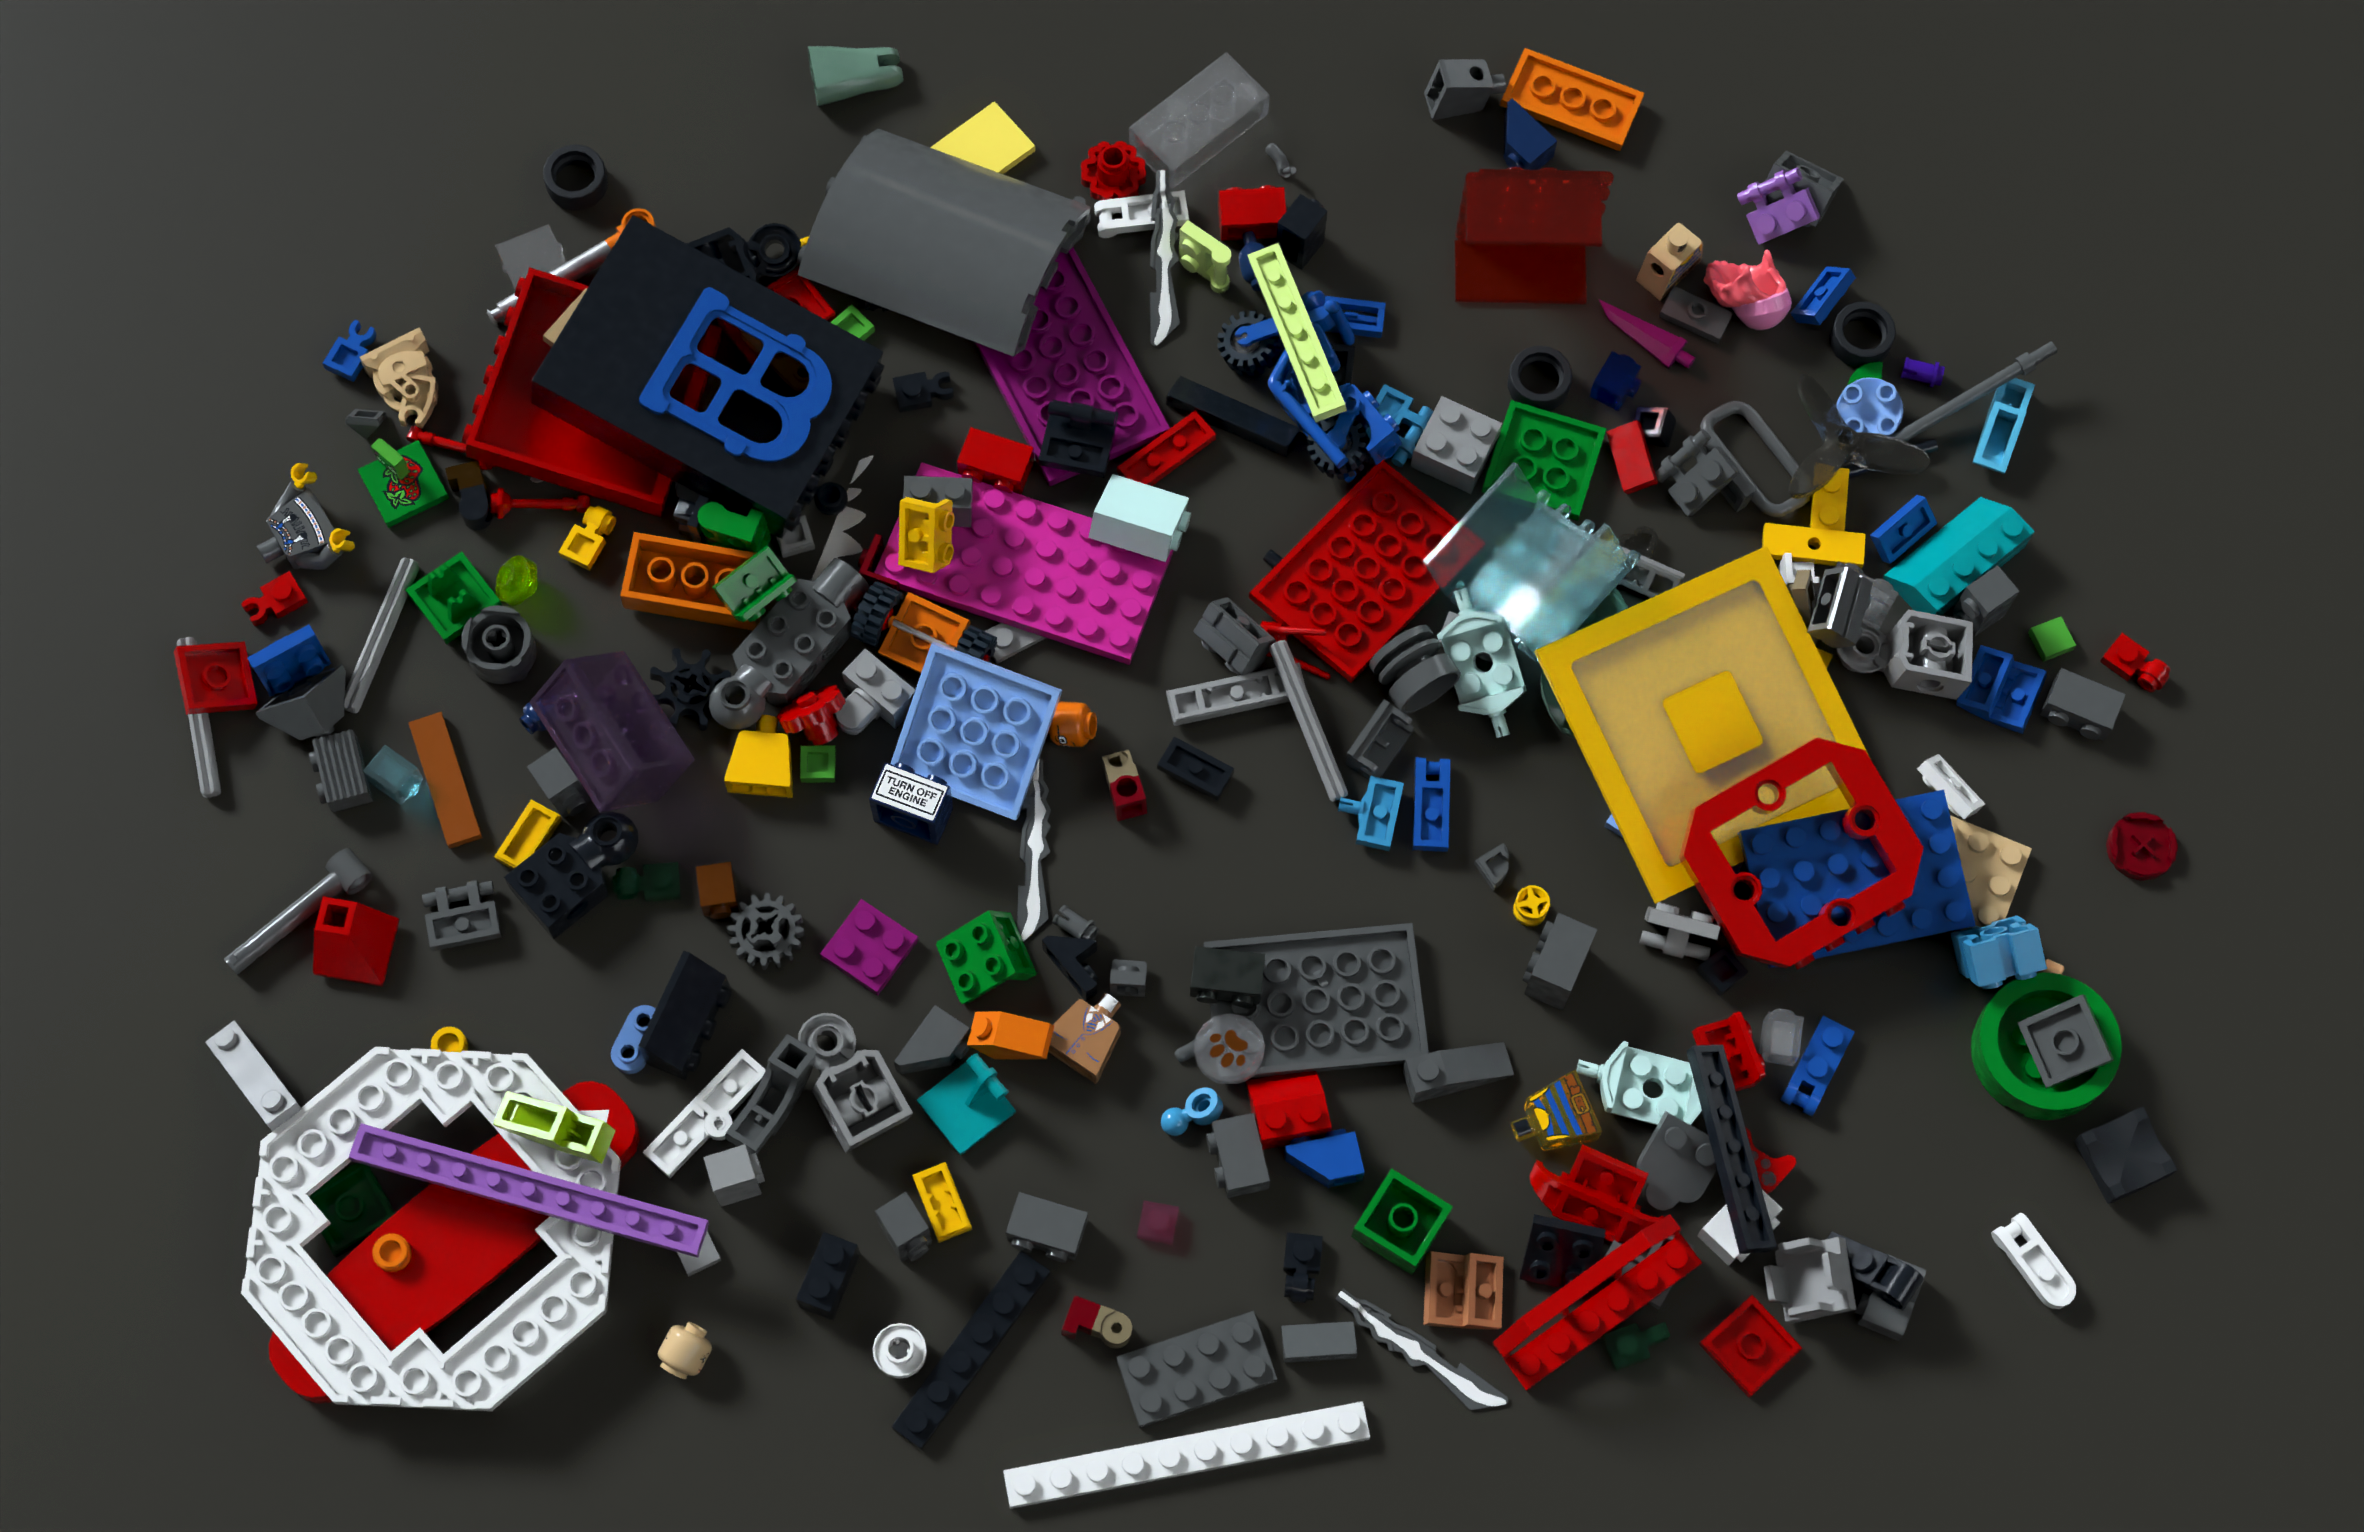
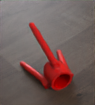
(1281, 632)

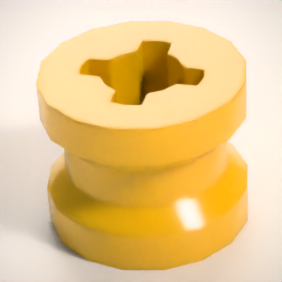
(1535, 899)

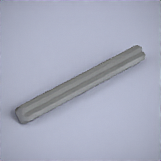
(380, 635)
(1308, 720)
(203, 746)

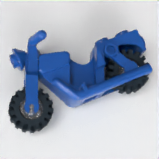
(1339, 443)

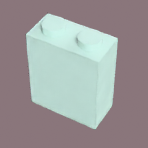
(1140, 518)

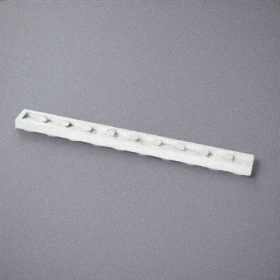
(1186, 1455)

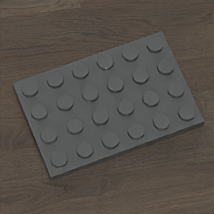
(1359, 1020)

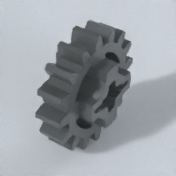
(759, 941)

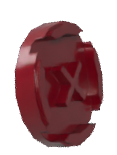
(2141, 846)

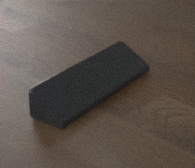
(1233, 416)

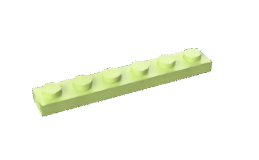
(1297, 333)

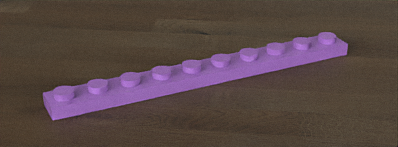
(529, 1190)

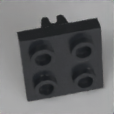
(1560, 1251)

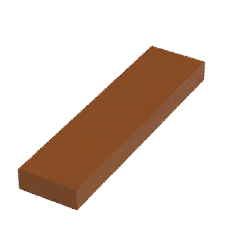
(445, 780)

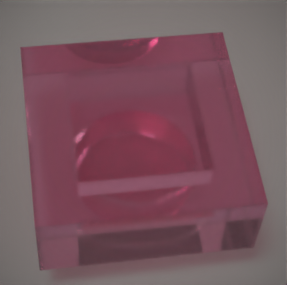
(1158, 1222)

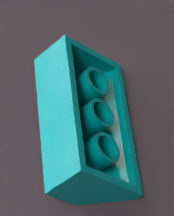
(1958, 555)

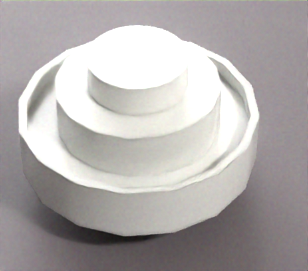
(899, 1350)

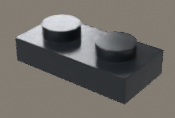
(1195, 768)

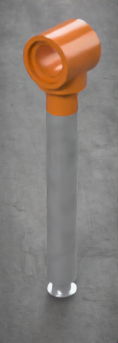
(579, 265)

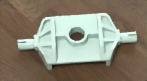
(1479, 690)
(1623, 1080)

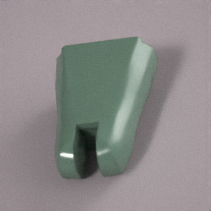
(852, 71)

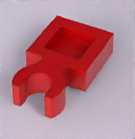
(280, 597)

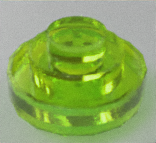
(516, 580)

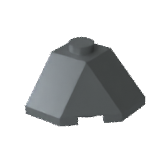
(310, 707)

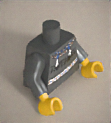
(303, 528)

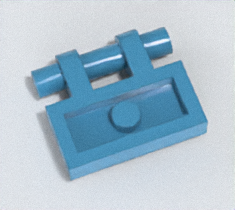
(1398, 407)

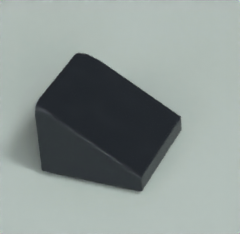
(1657, 424)

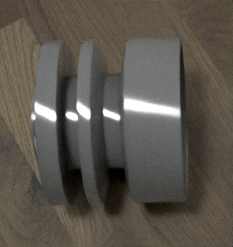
(1414, 669)

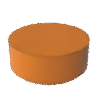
(391, 1252)

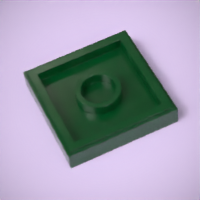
(353, 1206)

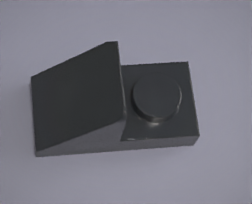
(1068, 955)

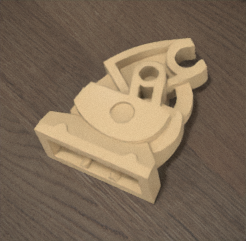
(404, 373)

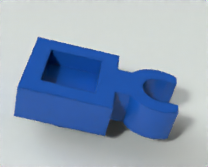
(345, 354)

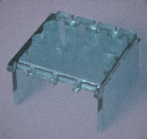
(1529, 562)

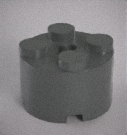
(483, 650)

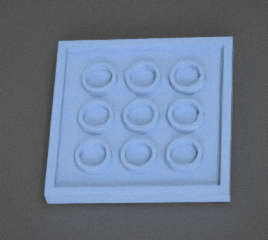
(977, 729)

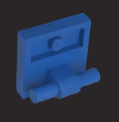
(289, 660)

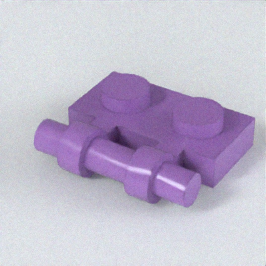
(1783, 215)

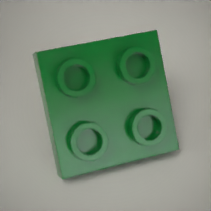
(452, 596)

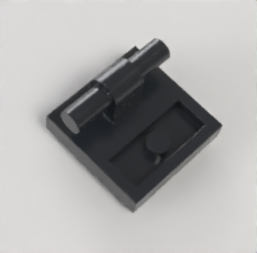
(1078, 438)

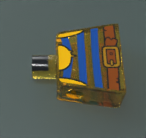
(1558, 1115)

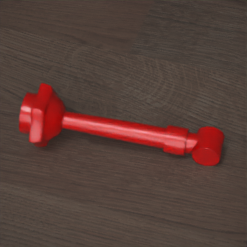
(430, 439)
(502, 503)

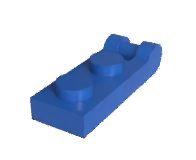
(1431, 805)
(1818, 1064)

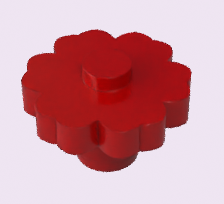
(1113, 171)
(814, 714)

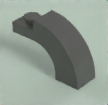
(775, 1096)

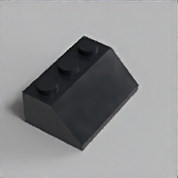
(685, 1016)

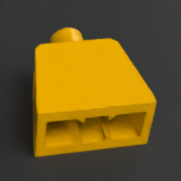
(761, 762)

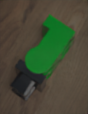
(714, 525)

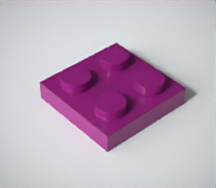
(869, 947)

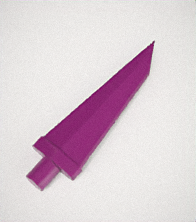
(1656, 341)

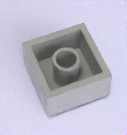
(1456, 444)

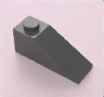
(1456, 1070)

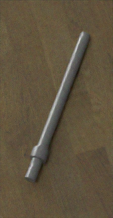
(2023, 365)

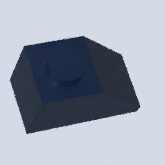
(1525, 140)

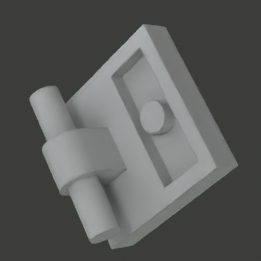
(1678, 931)

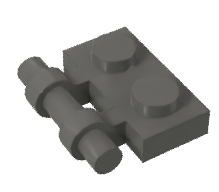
(1702, 481)
(462, 924)

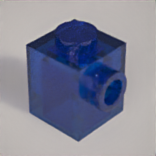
(1616, 381)

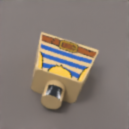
(1676, 255)

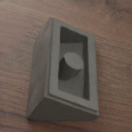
(1319, 1342)

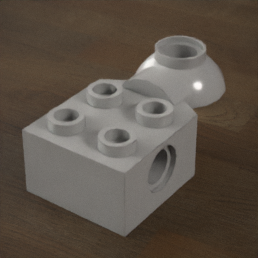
(1918, 655)
(853, 1087)

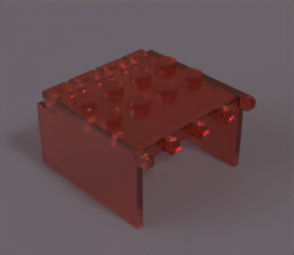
(1528, 234)

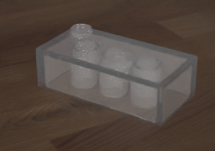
(1199, 119)

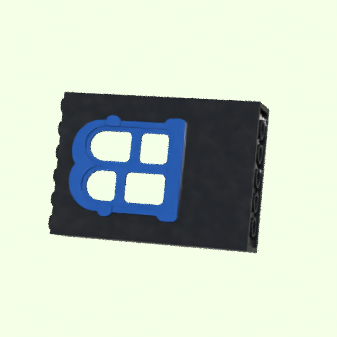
(644, 326)

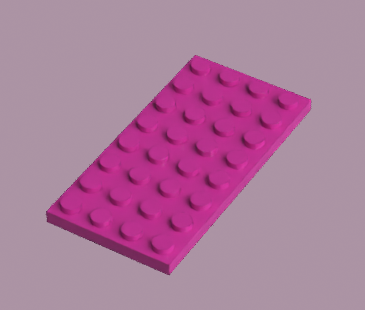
(1038, 573)

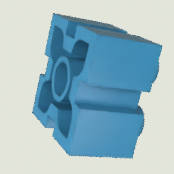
(1999, 951)

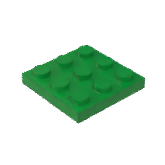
(1551, 452)

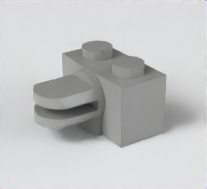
(874, 694)

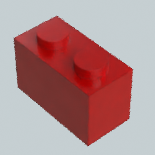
(1250, 211)
(995, 461)

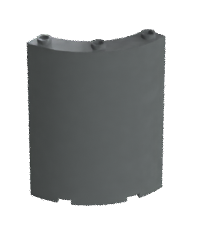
(940, 240)

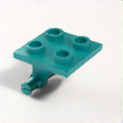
(968, 1104)

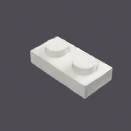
(1959, 796)

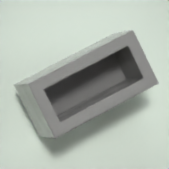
(734, 1175)

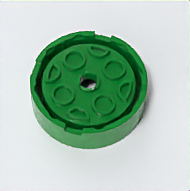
(2006, 1062)

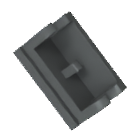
(1379, 741)

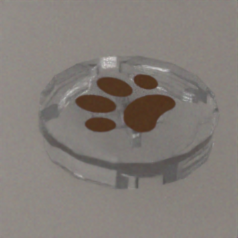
(1229, 1049)

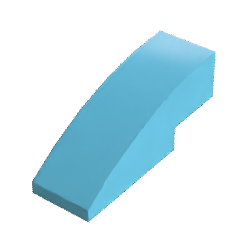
(2003, 425)

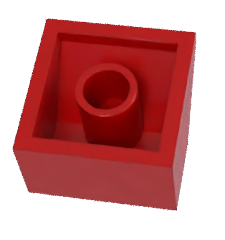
(1288, 1108)

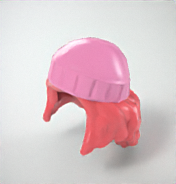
(1753, 291)

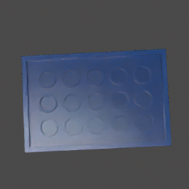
(1816, 862)

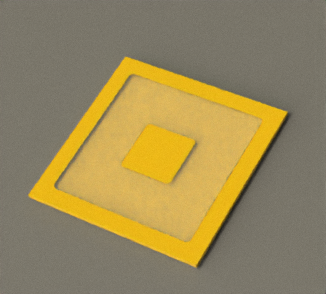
(1694, 700)

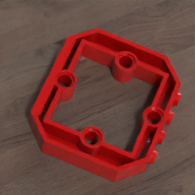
(1864, 793)

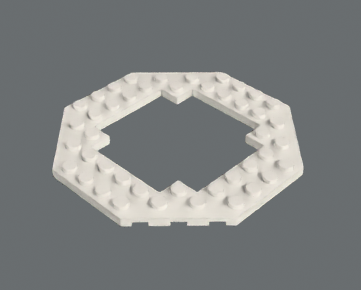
(321, 1323)

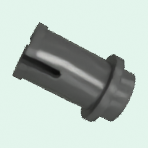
(1077, 925)

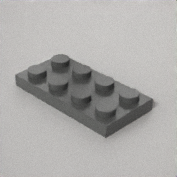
(1196, 1369)

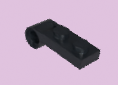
(1888, 1277)

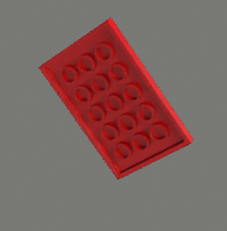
(1359, 570)

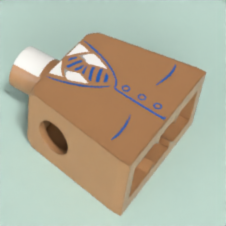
(1087, 1036)

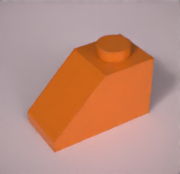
(1009, 1036)

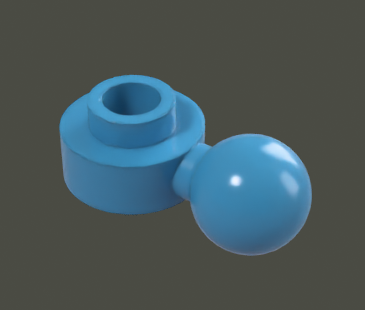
(1201, 1107)

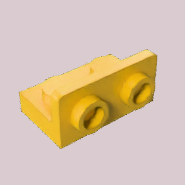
(925, 534)

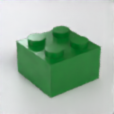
(1401, 1221)

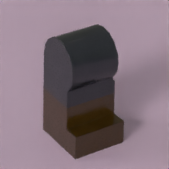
(475, 502)

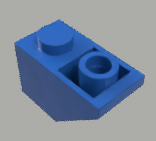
(1329, 1159)

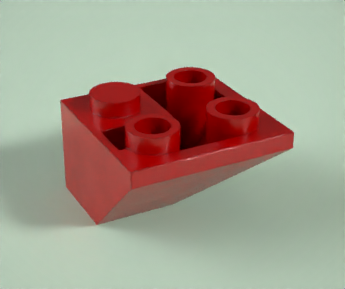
(353, 941)

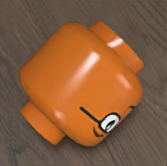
(1073, 724)

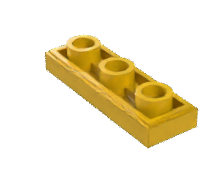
(1830, 544)

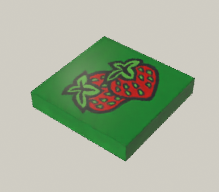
(405, 497)

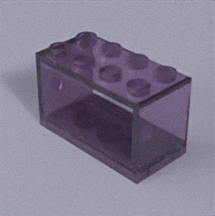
(611, 730)

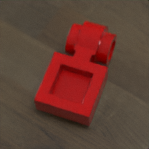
(2128, 657)

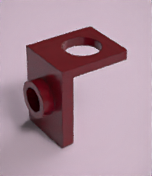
(869, 560)

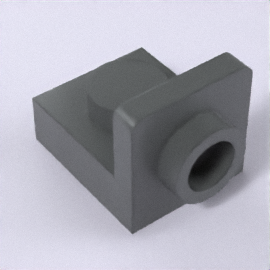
(1128, 978)

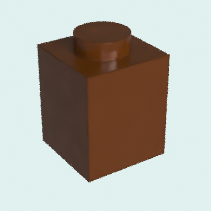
(717, 890)

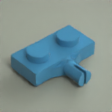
(1375, 812)

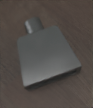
(1461, 87)

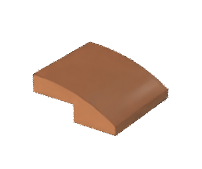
(1463, 1291)

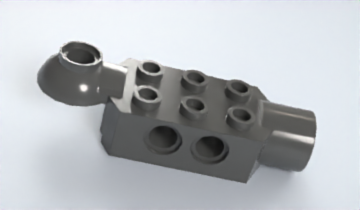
(790, 645)

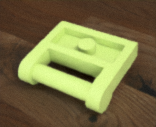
(1204, 255)

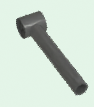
(345, 874)

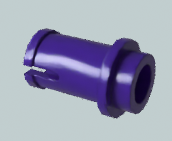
(1923, 372)

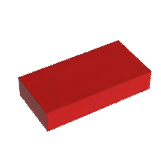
(1632, 457)

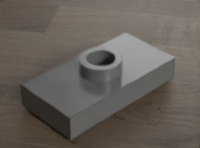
(1696, 314)

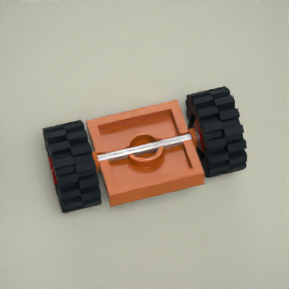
(910, 628)

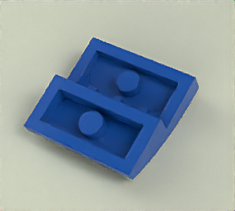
(2002, 689)

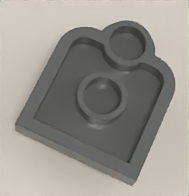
(1677, 1163)

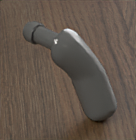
(1281, 160)

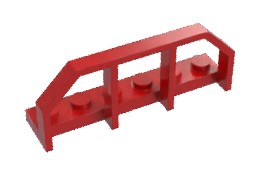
(1604, 1309)

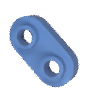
(630, 1038)

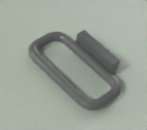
(1742, 487)

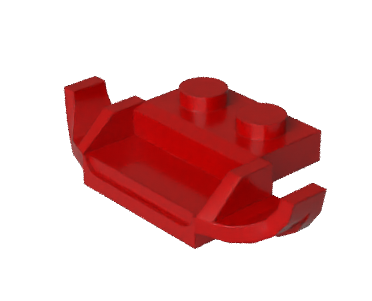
(1595, 1194)

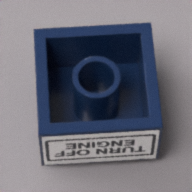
(911, 802)

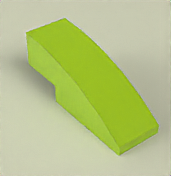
(554, 1126)

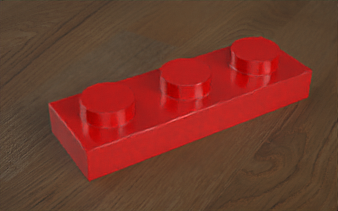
(1168, 450)

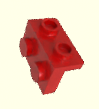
(1736, 1036)

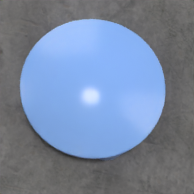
(1871, 406)

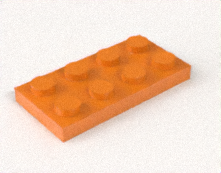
(1573, 99)

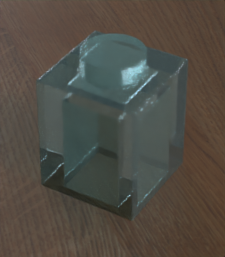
(393, 775)

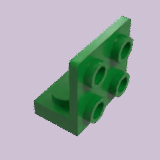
(985, 955)

